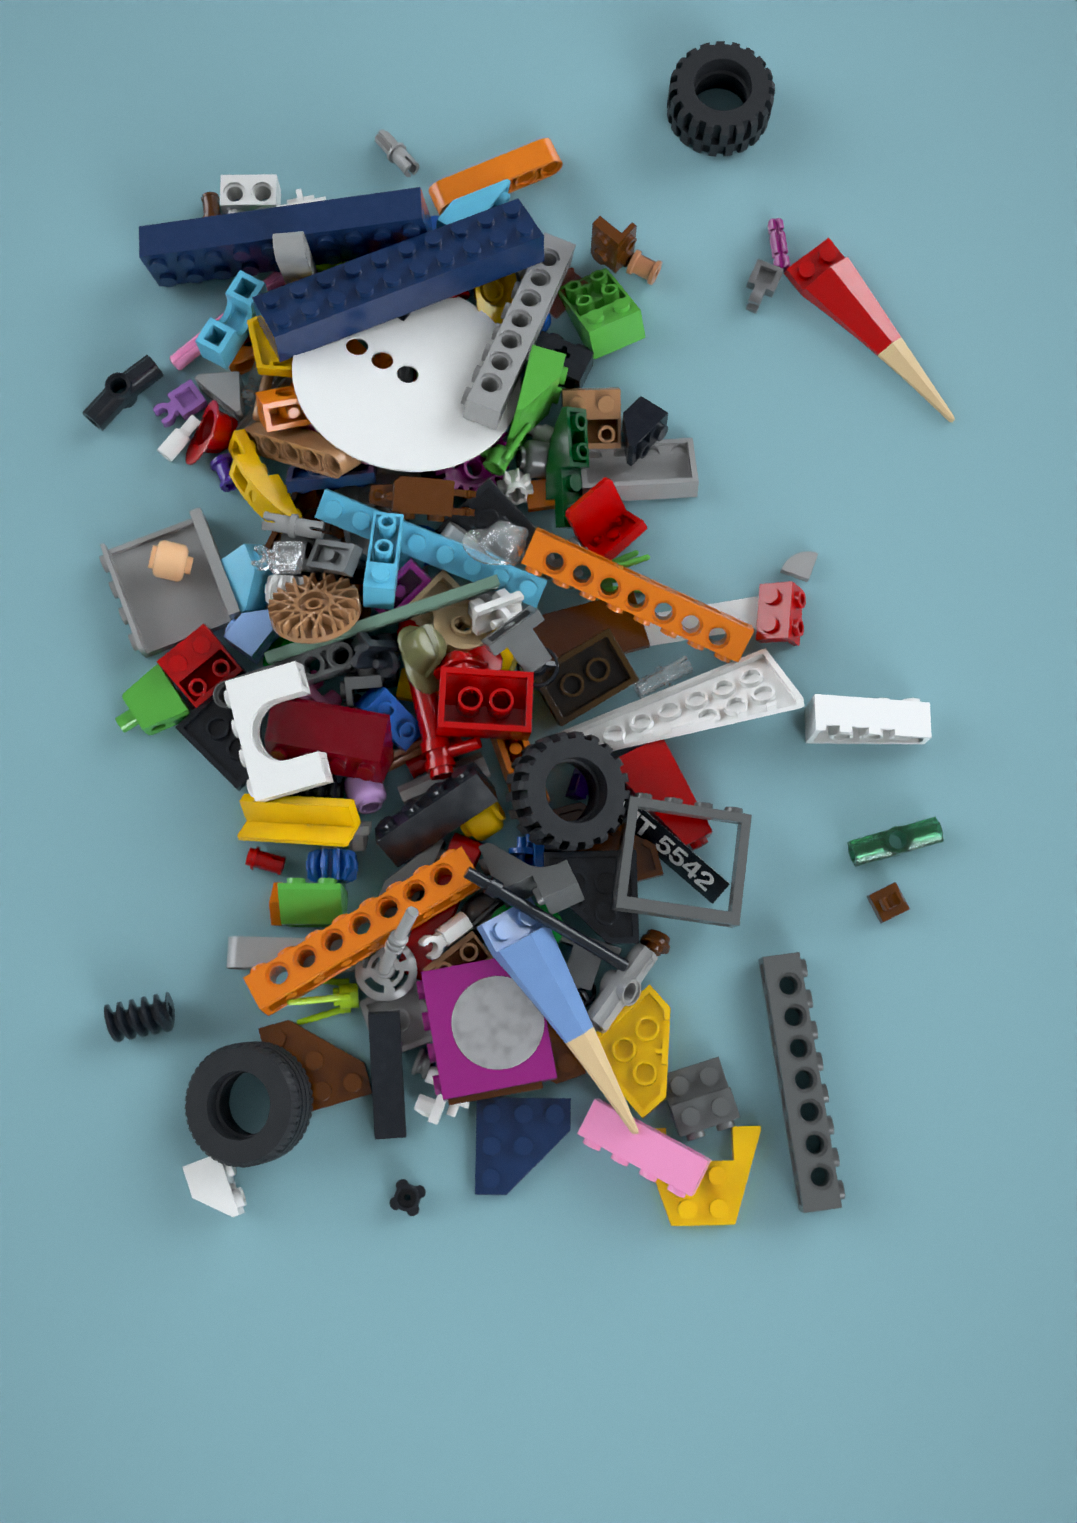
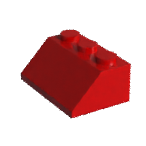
(485, 703)

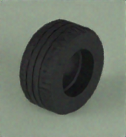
(210, 1112)

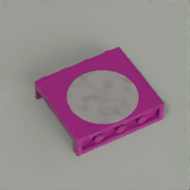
(483, 1030)

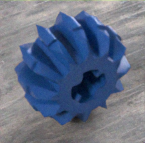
(332, 863)

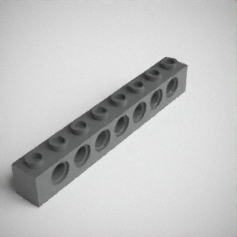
(831, 1191)

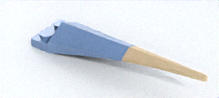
(537, 966)

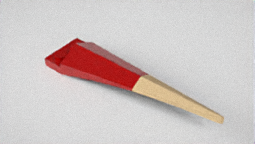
(841, 293)

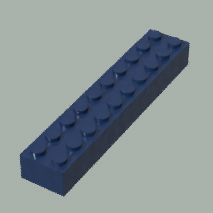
(243, 240)
(399, 279)

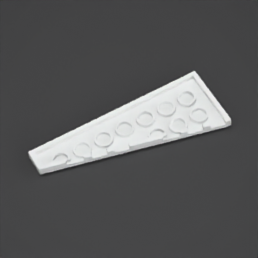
(710, 700)

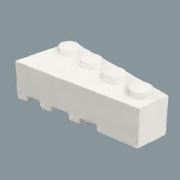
(866, 720)

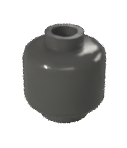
(533, 458)

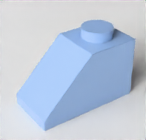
(251, 634)

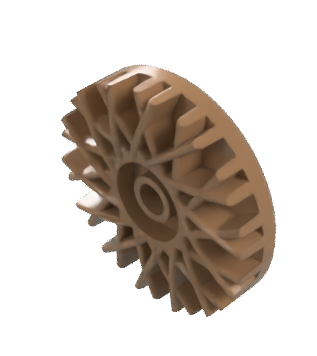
(314, 609)

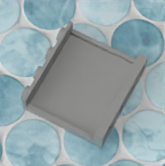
(166, 610)

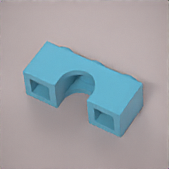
(223, 338)

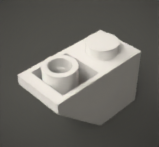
(215, 1186)

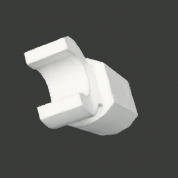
(178, 439)
(446, 934)

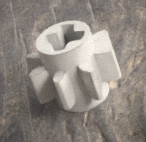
(516, 486)

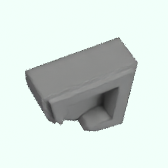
(800, 565)

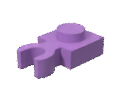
(184, 401)

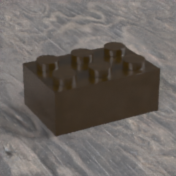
(586, 677)

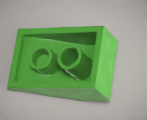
(538, 389)

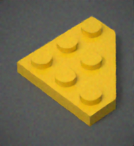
(639, 1050)

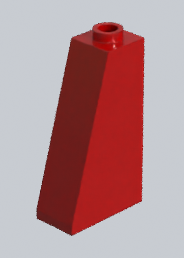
(655, 772)

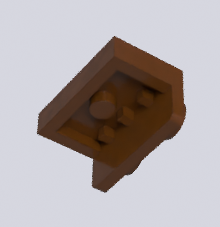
(611, 246)

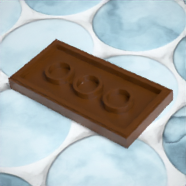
(574, 625)

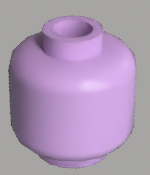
(366, 794)

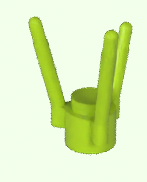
(344, 996)

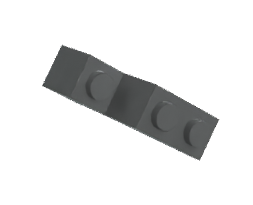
(550, 884)

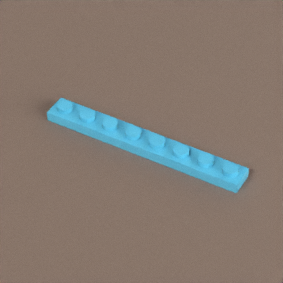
(430, 547)

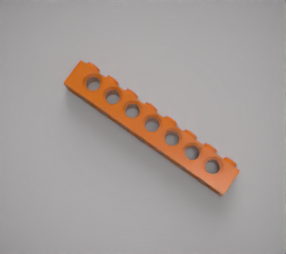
(727, 649)
(356, 947)

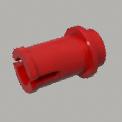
(265, 861)

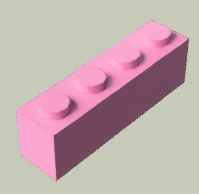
(649, 1150)

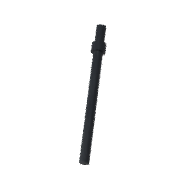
(495, 888)

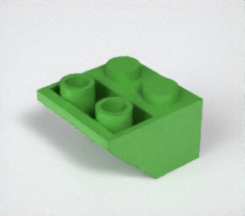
(311, 903)

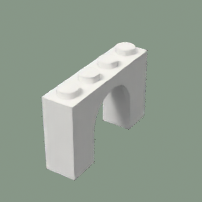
(250, 700)

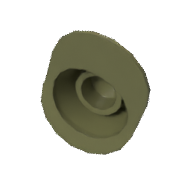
(422, 653)

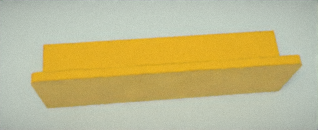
(300, 820)

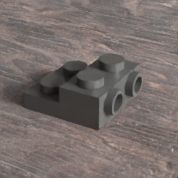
(700, 1099)

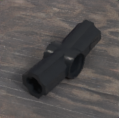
(110, 403)

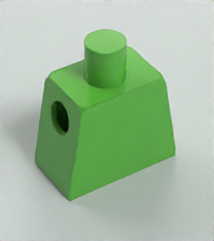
(152, 704)

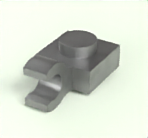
(762, 282)

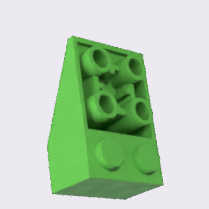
(602, 313)

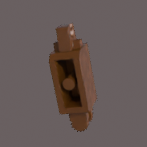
(421, 496)

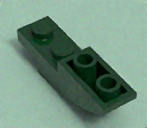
(566, 458)

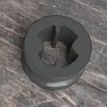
(421, 1064)

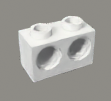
(250, 191)

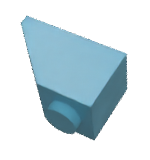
(246, 580)

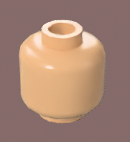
(170, 561)

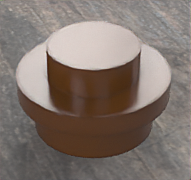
(656, 941)

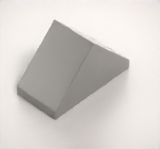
(226, 390)

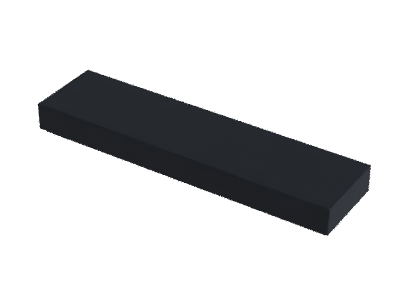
(387, 1074)

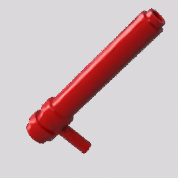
(435, 748)

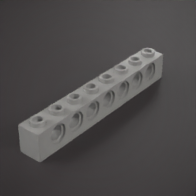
(516, 335)

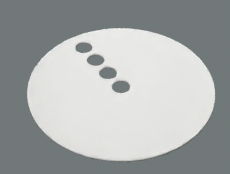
(398, 422)

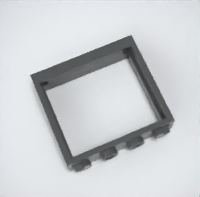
(700, 810)

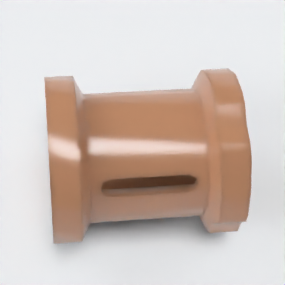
(644, 267)

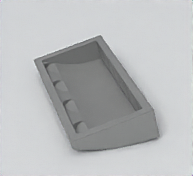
(663, 473)

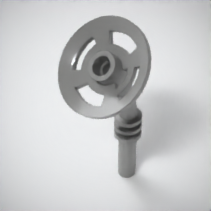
(387, 966)

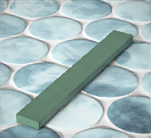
(393, 616)

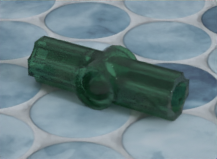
(912, 837)

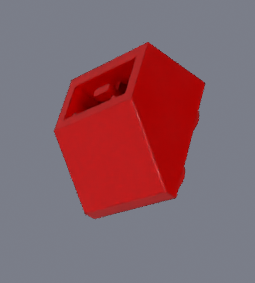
(199, 664)

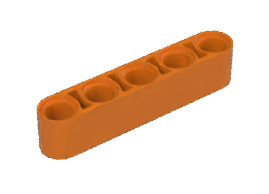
(520, 166)

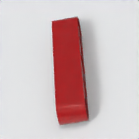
(473, 852)

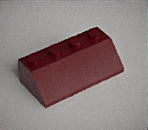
(353, 739)

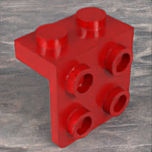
(603, 521)

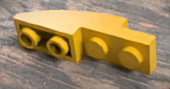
(252, 480)

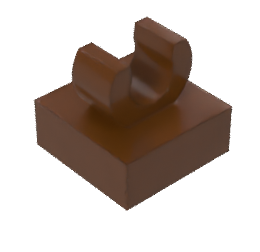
(888, 902)

